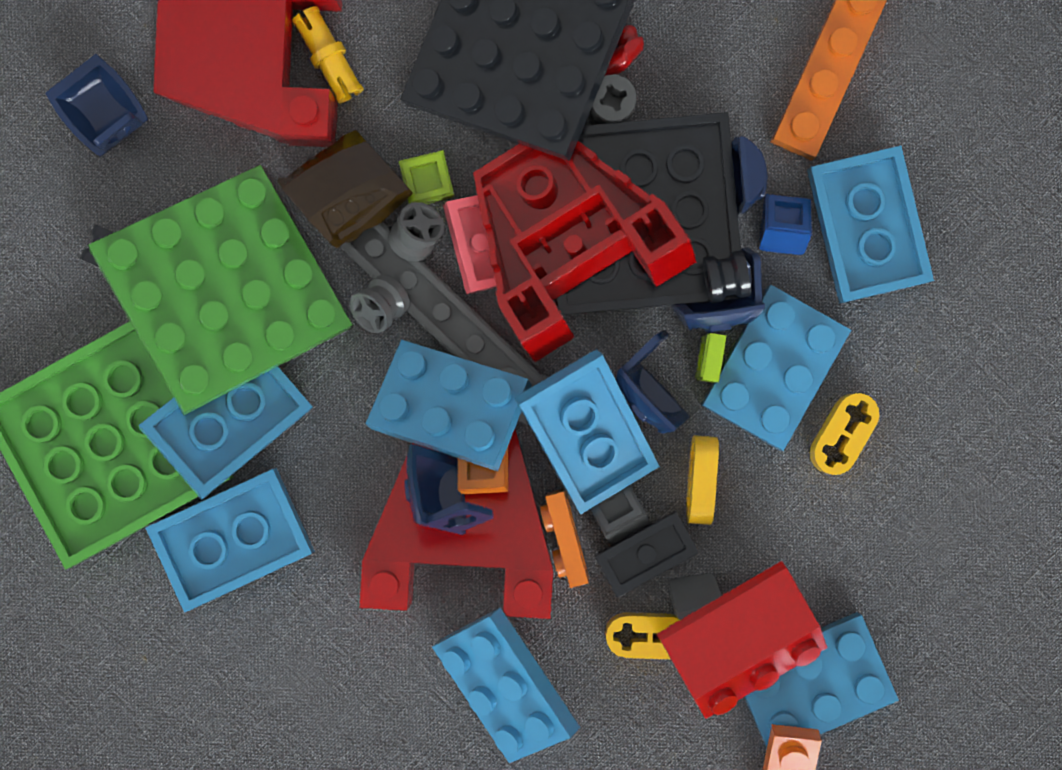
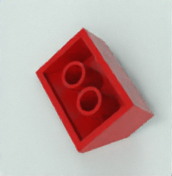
(743, 640)

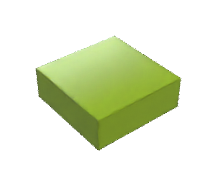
(427, 178)
(710, 357)

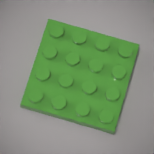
(220, 288)
(81, 450)

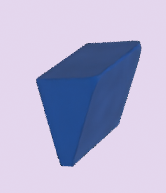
(785, 224)

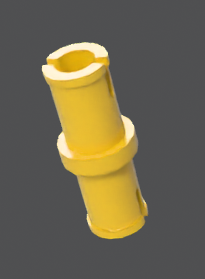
(327, 54)

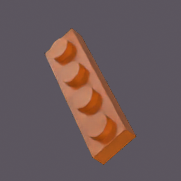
(827, 76)

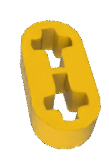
(853, 440)
(702, 480)
(640, 623)

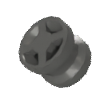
(613, 108)
(425, 229)
(379, 304)

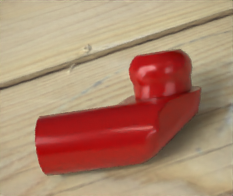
(628, 49)

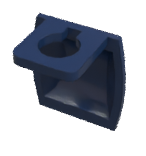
(97, 105)
(749, 173)
(727, 313)
(646, 394)
(434, 492)

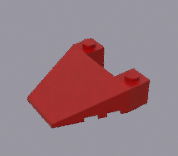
(236, 66)
(561, 224)
(507, 541)

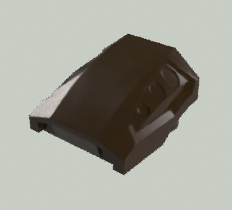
(345, 189)

